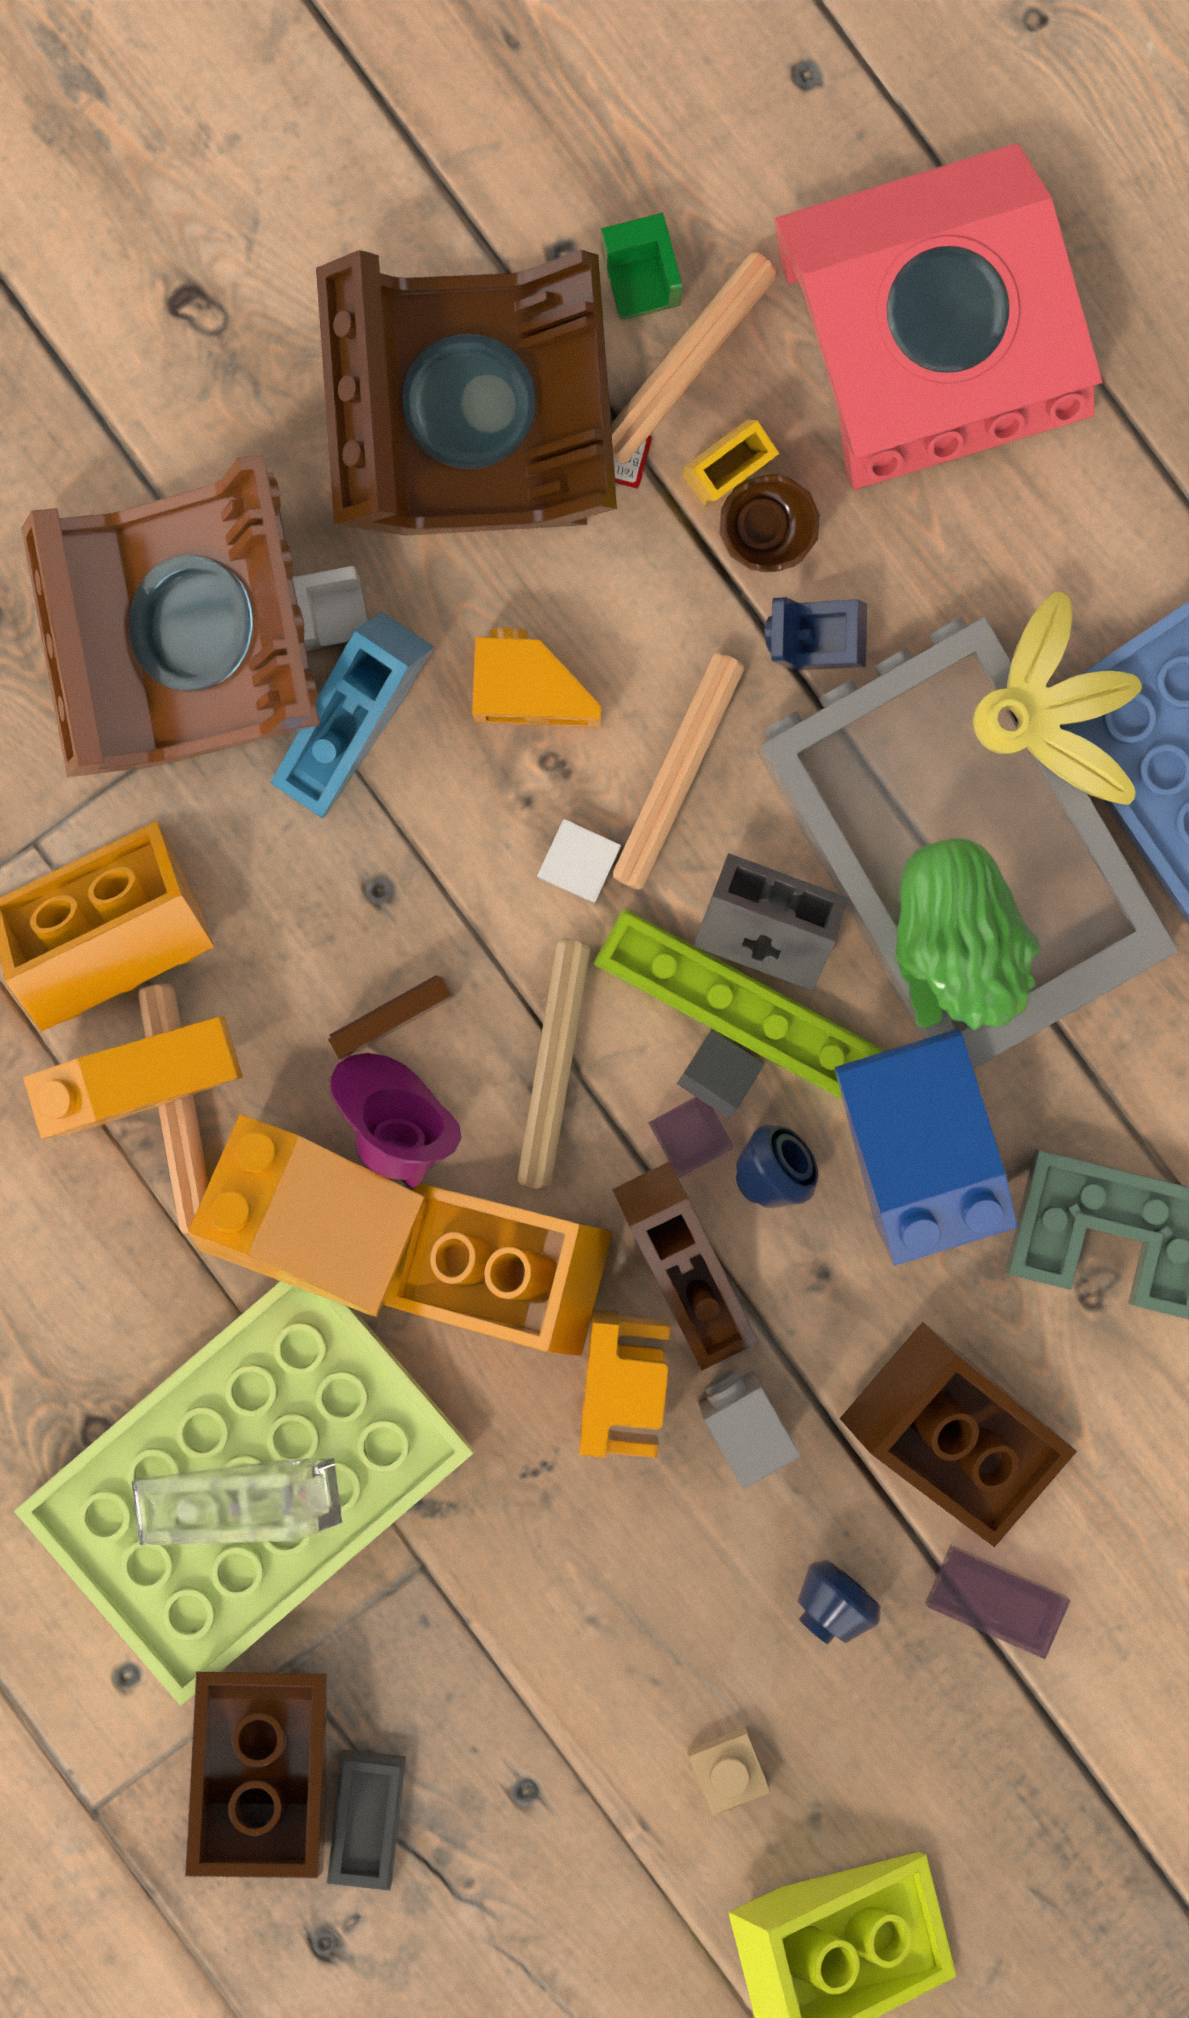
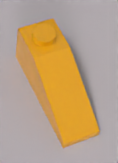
(132, 1078)

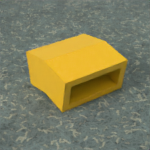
(757, 441)

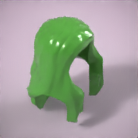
(962, 937)

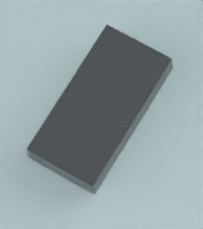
(366, 1820)

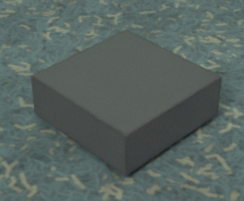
(720, 1074)

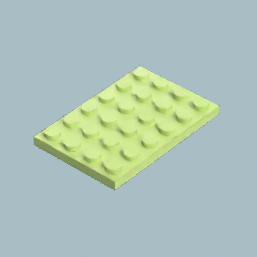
(273, 1386)

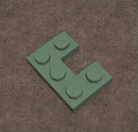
(1073, 1195)

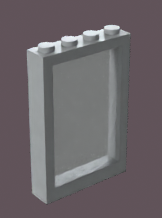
(905, 769)

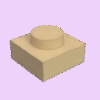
(728, 1771)

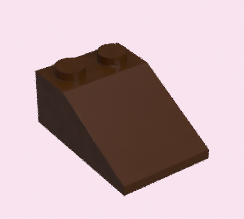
(956, 1435)
(258, 1775)

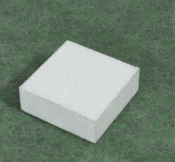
(579, 861)

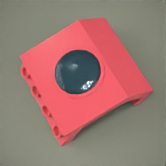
(943, 313)

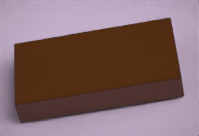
(390, 1016)

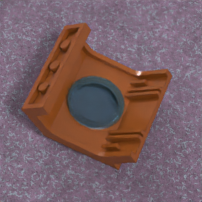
(171, 625)

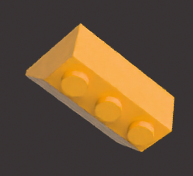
(99, 927)

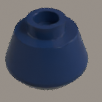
(776, 1168)
(836, 1604)

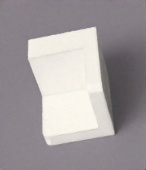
(330, 606)

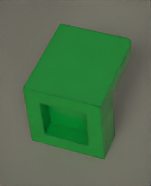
(641, 266)

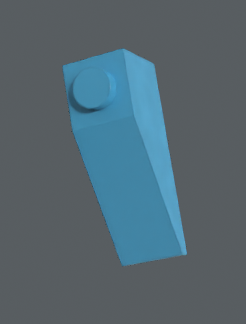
(352, 711)

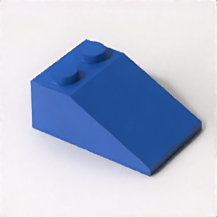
(925, 1147)

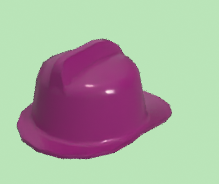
(394, 1117)

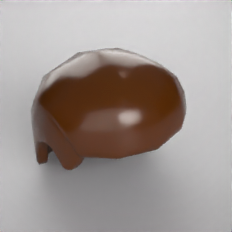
(769, 523)

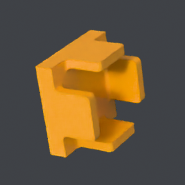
(623, 1386)

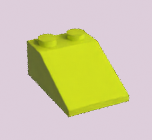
(844, 1942)

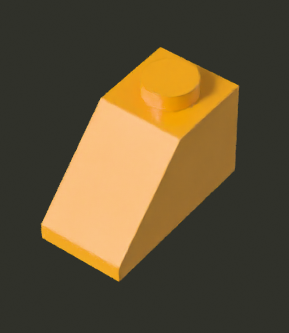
(526, 684)

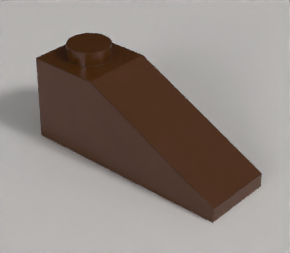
(685, 1265)

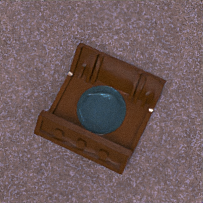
(466, 397)

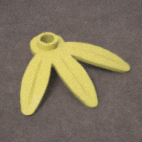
(1044, 709)

